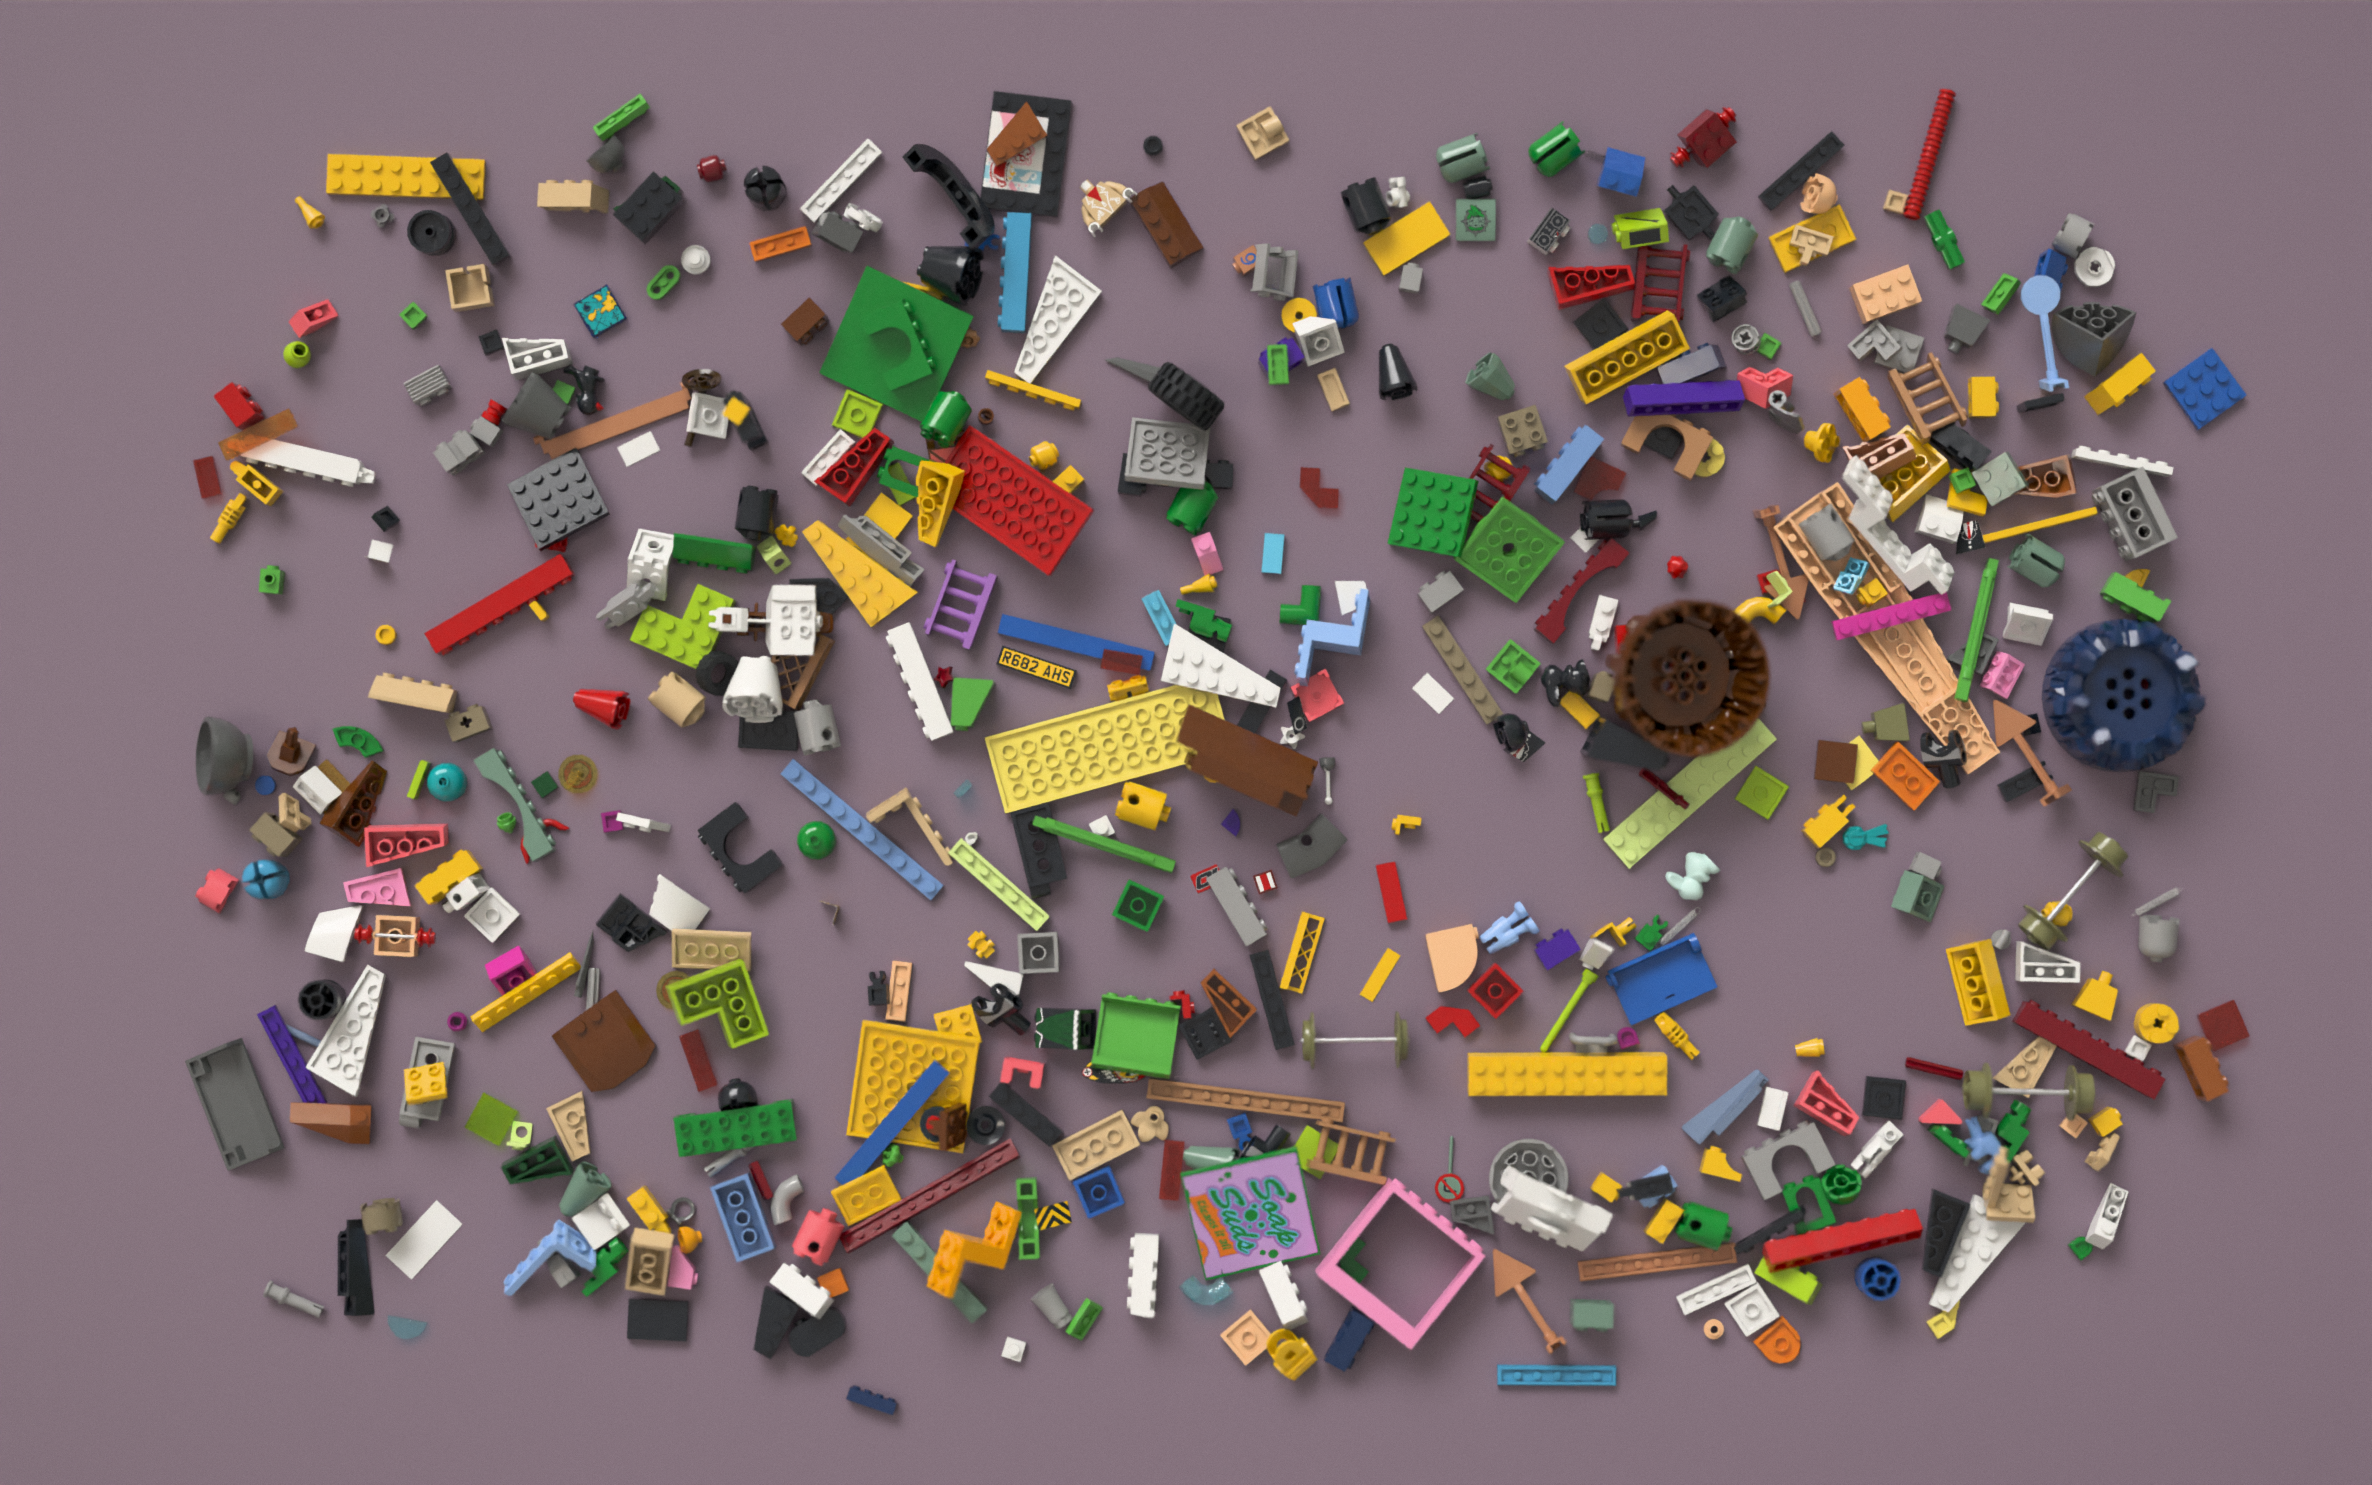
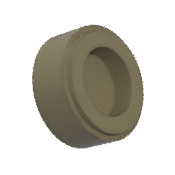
(1825, 857)

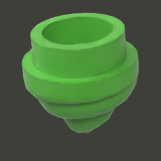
(506, 822)

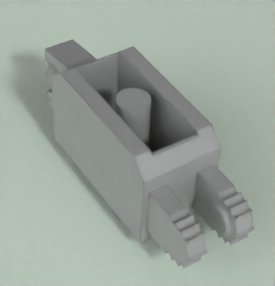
(626, 604)

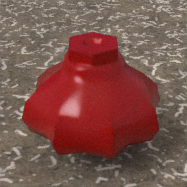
(1677, 567)

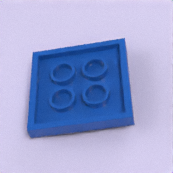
(2204, 388)

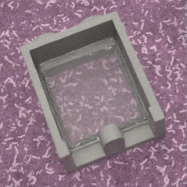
(1274, 272)

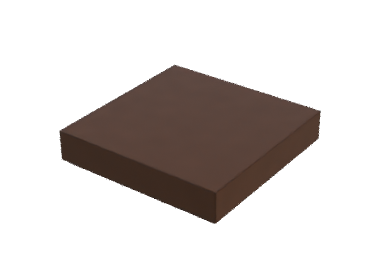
(1835, 761)

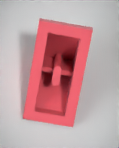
(1940, 1113)

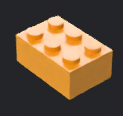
(1862, 409)

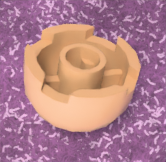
(1819, 194)

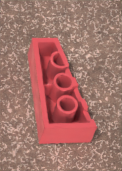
(397, 841)

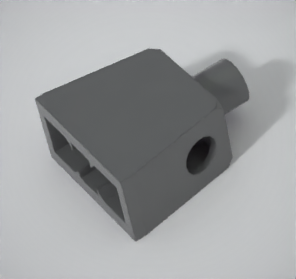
(1963, 328)

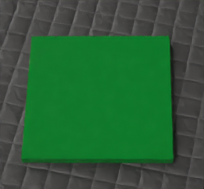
(862, 359)

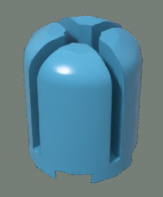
(260, 888)

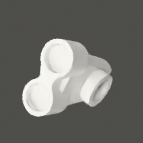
(1398, 195)

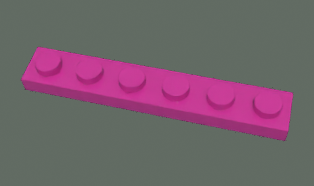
(1890, 615)

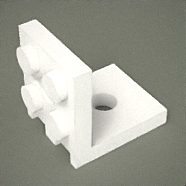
(650, 562)

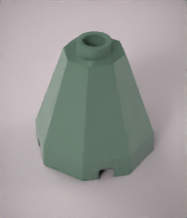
(1491, 378)

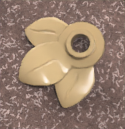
(1150, 1127)

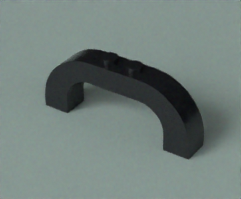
(979, 219)

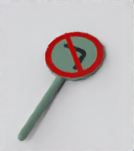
(1449, 1185)

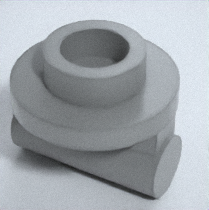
(2001, 939)

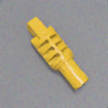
(229, 517)
(1676, 1034)

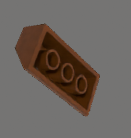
(1166, 224)

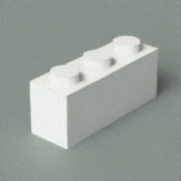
(802, 1290)

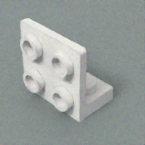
(600, 1221)

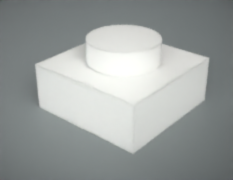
(1102, 827)
(1013, 1349)

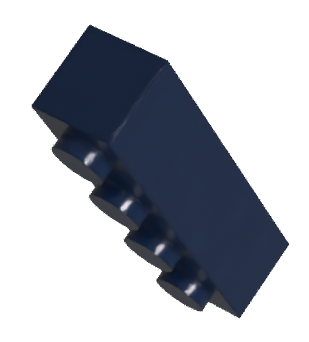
(872, 1400)

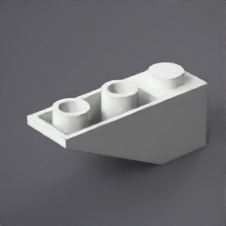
(2107, 1217)

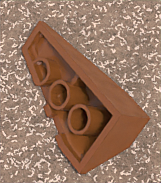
(2049, 478)

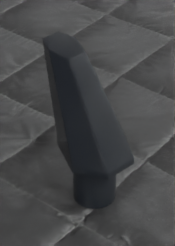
(1644, 520)

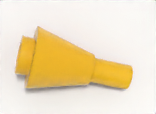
(312, 216)
(1204, 584)

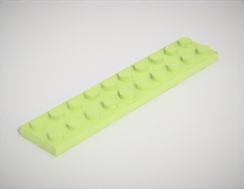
(1696, 783)

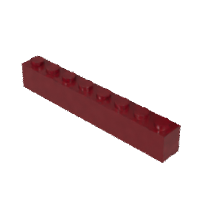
(2093, 1052)

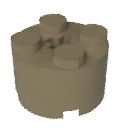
(381, 1215)

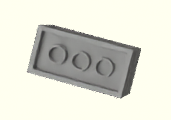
(2146, 512)

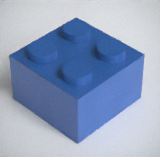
(1098, 1191)

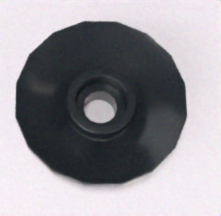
(995, 1127)

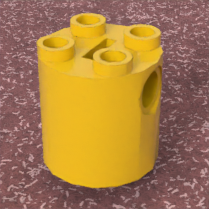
(1149, 806)

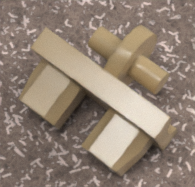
(2031, 1175)

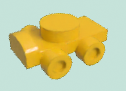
(984, 947)

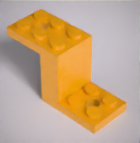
(959, 1247)

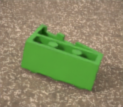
(2133, 598)

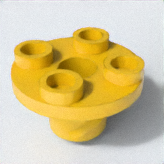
(1822, 442)

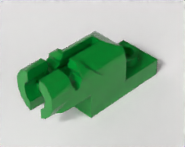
(1204, 622)
(2011, 1128)
(605, 1265)

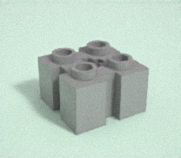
(458, 452)

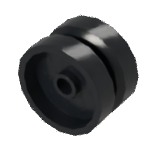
(442, 237)

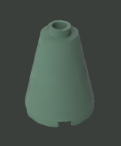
(1201, 1156)
(583, 1189)

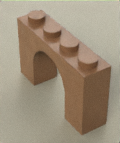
(1695, 441)

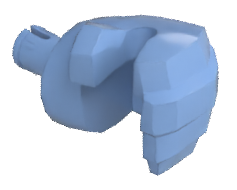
(1981, 1144)

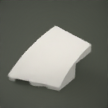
(676, 907)
(334, 932)

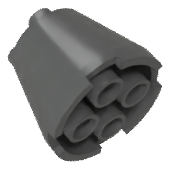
(537, 408)

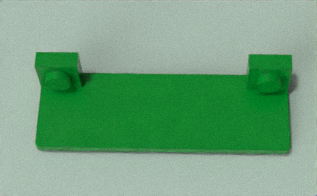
(735, 1128)

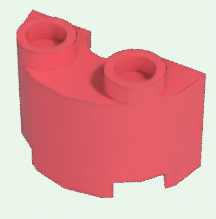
(217, 889)

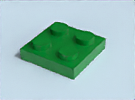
(1954, 1144)

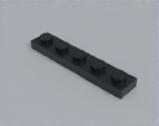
(1801, 171)
(1272, 999)

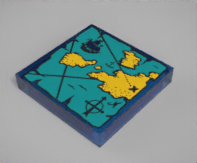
(600, 311)

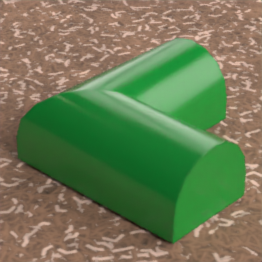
(1307, 610)

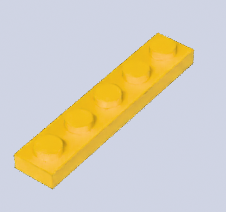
(1032, 391)

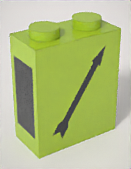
(1640, 228)

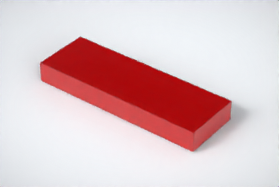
(1391, 892)

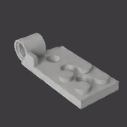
(414, 1114)

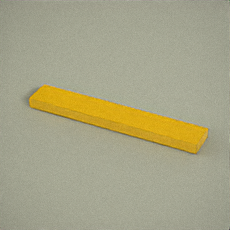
(2040, 525)

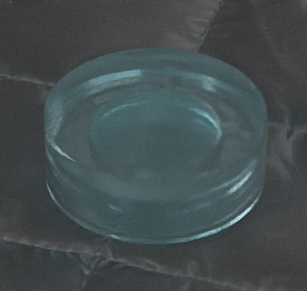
(1597, 233)

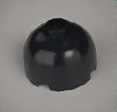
(1511, 731)
(736, 1095)

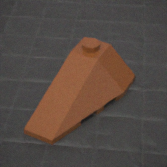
(340, 1121)

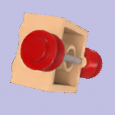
(396, 935)

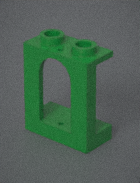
(900, 454)
(1789, 1193)

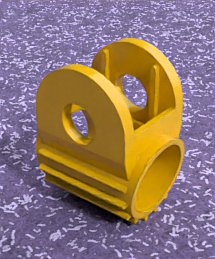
(1292, 1356)

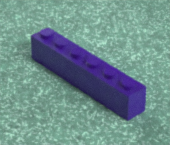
(1683, 398)

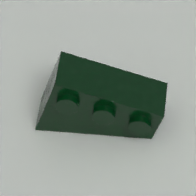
(538, 1162)

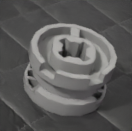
(1746, 339)

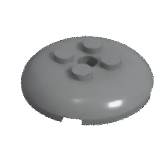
(1531, 1157)

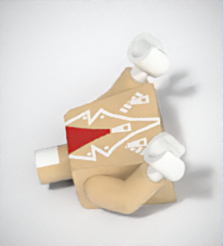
(1103, 202)

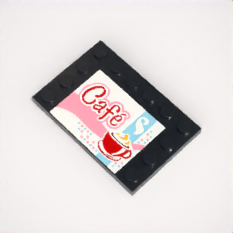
(1033, 177)

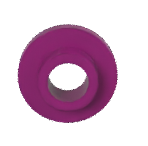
(451, 1024)

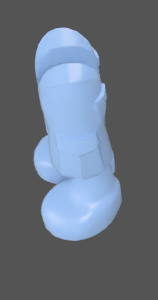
(1503, 931)

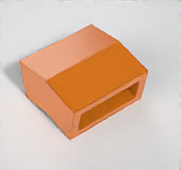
(834, 1282)

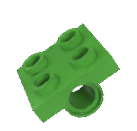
(1512, 666)

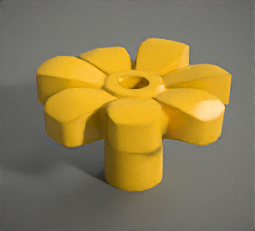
(786, 535)

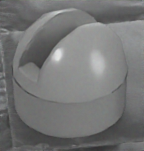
(232, 796)

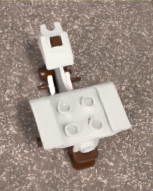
(789, 620)

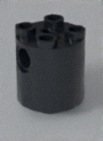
(1366, 207)
(756, 513)
(321, 999)

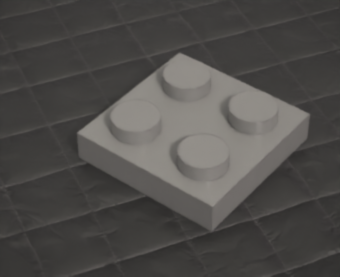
(1906, 358)

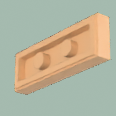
(899, 991)

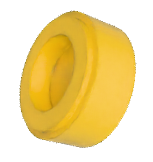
(386, 634)

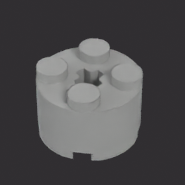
(2074, 235)

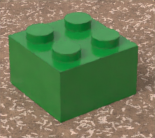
(1138, 905)

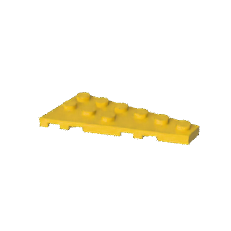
(863, 579)

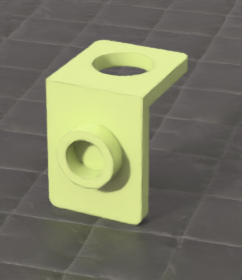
(771, 552)
(1780, 586)
(519, 1143)

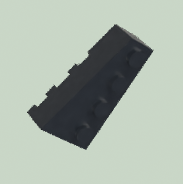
(1942, 1230)

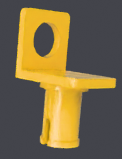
(1617, 931)

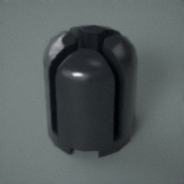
(775, 188)
(1606, 528)

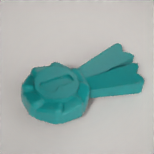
(1855, 837)

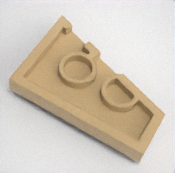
(2027, 1066)
(571, 1125)

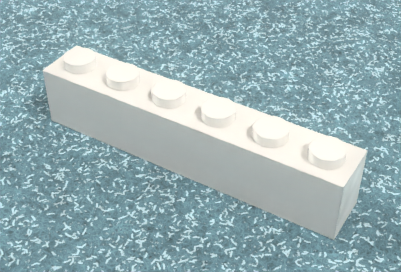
(920, 681)

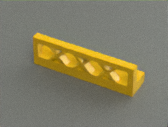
(1293, 955)

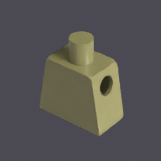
(1888, 724)

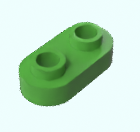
(663, 282)

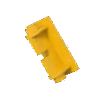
(1136, 684)

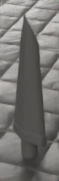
(1141, 370)
(580, 983)

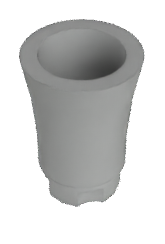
(1052, 1306)

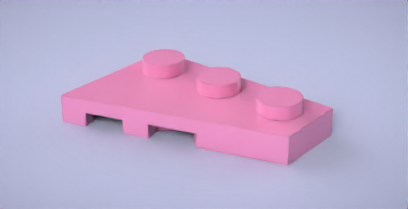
(380, 888)

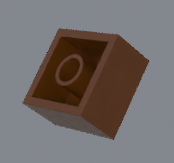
(805, 322)

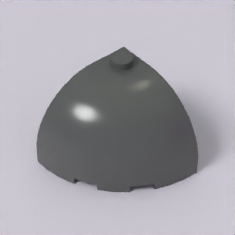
(2091, 334)

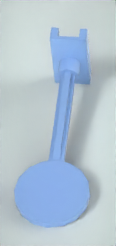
(2041, 296)

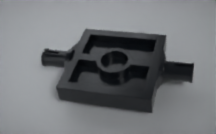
(1691, 212)

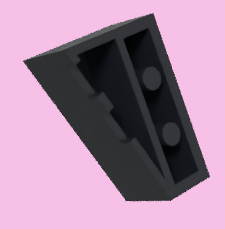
(1960, 446)

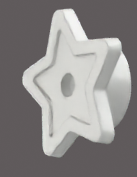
(1287, 739)

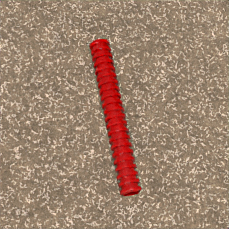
(1929, 154)

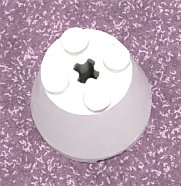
(754, 691)

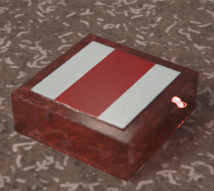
(1265, 882)

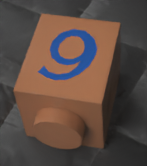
(1245, 261)

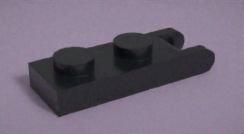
(2020, 783)

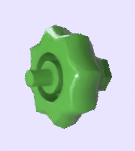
(892, 1155)

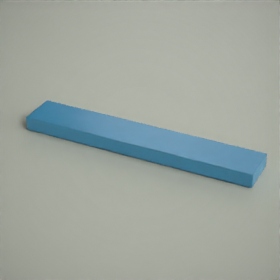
(1556, 1375)

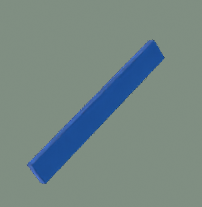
(1068, 639)
(893, 1123)

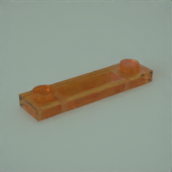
(258, 434)

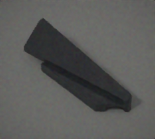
(353, 1270)

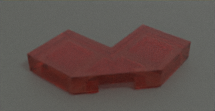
(1320, 496)

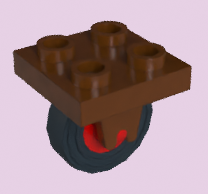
(945, 1125)

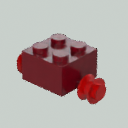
(1705, 138)

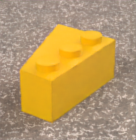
(2120, 384)
(447, 876)

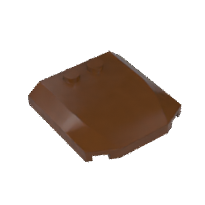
(606, 1043)

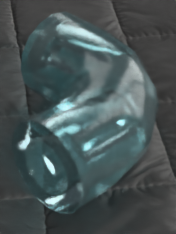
(1205, 1294)

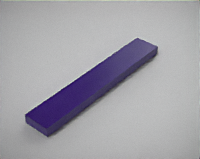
(290, 1056)

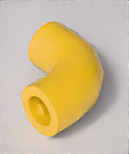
(1758, 607)

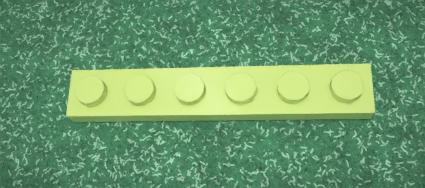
(998, 884)

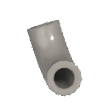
(783, 1197)

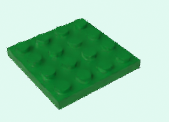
(1433, 512)

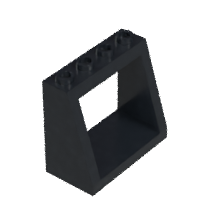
(1617, 745)

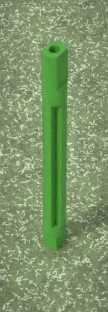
(1976, 630)
(1105, 844)

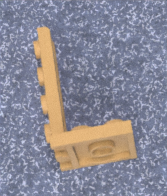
(894, 803)
(2006, 1201)

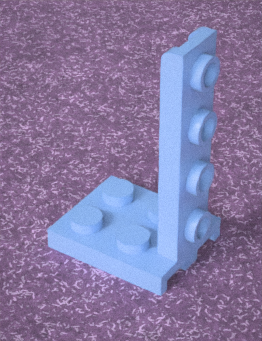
(564, 1240)

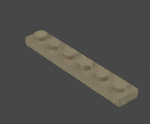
(1462, 669)

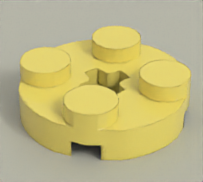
(1715, 463)

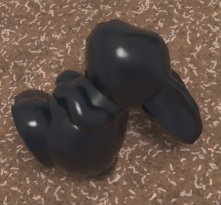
(1572, 678)

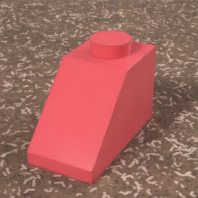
(313, 318)

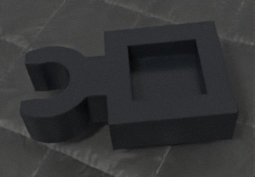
(878, 992)

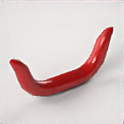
(549, 822)

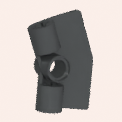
(1781, 413)
(1325, 843)

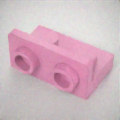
(2002, 674)

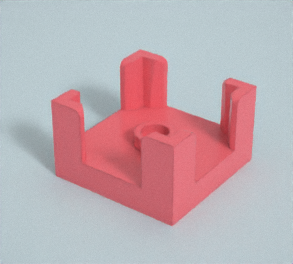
(1318, 697)
(1022, 1066)

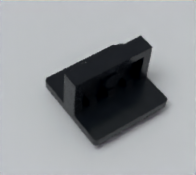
(1722, 298)

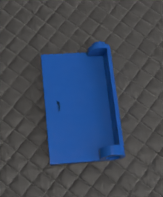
(1661, 979)

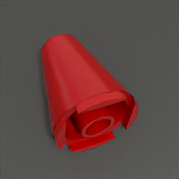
(604, 705)

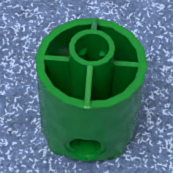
(945, 418)
(1192, 508)
(1708, 1231)

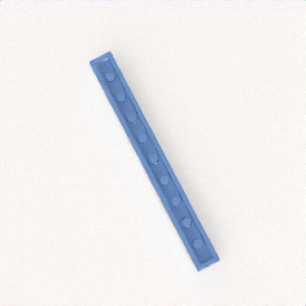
(862, 829)

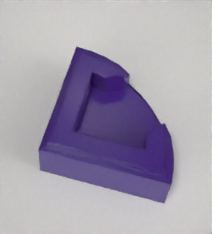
(1232, 822)

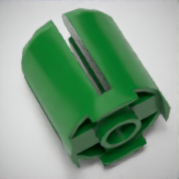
(1550, 142)

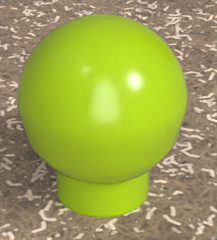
(297, 354)

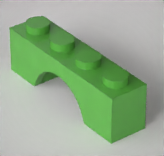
(1028, 1230)

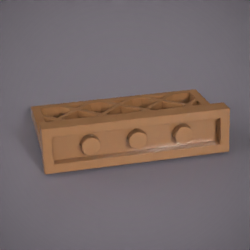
(809, 674)

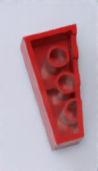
(1589, 283)
(855, 467)

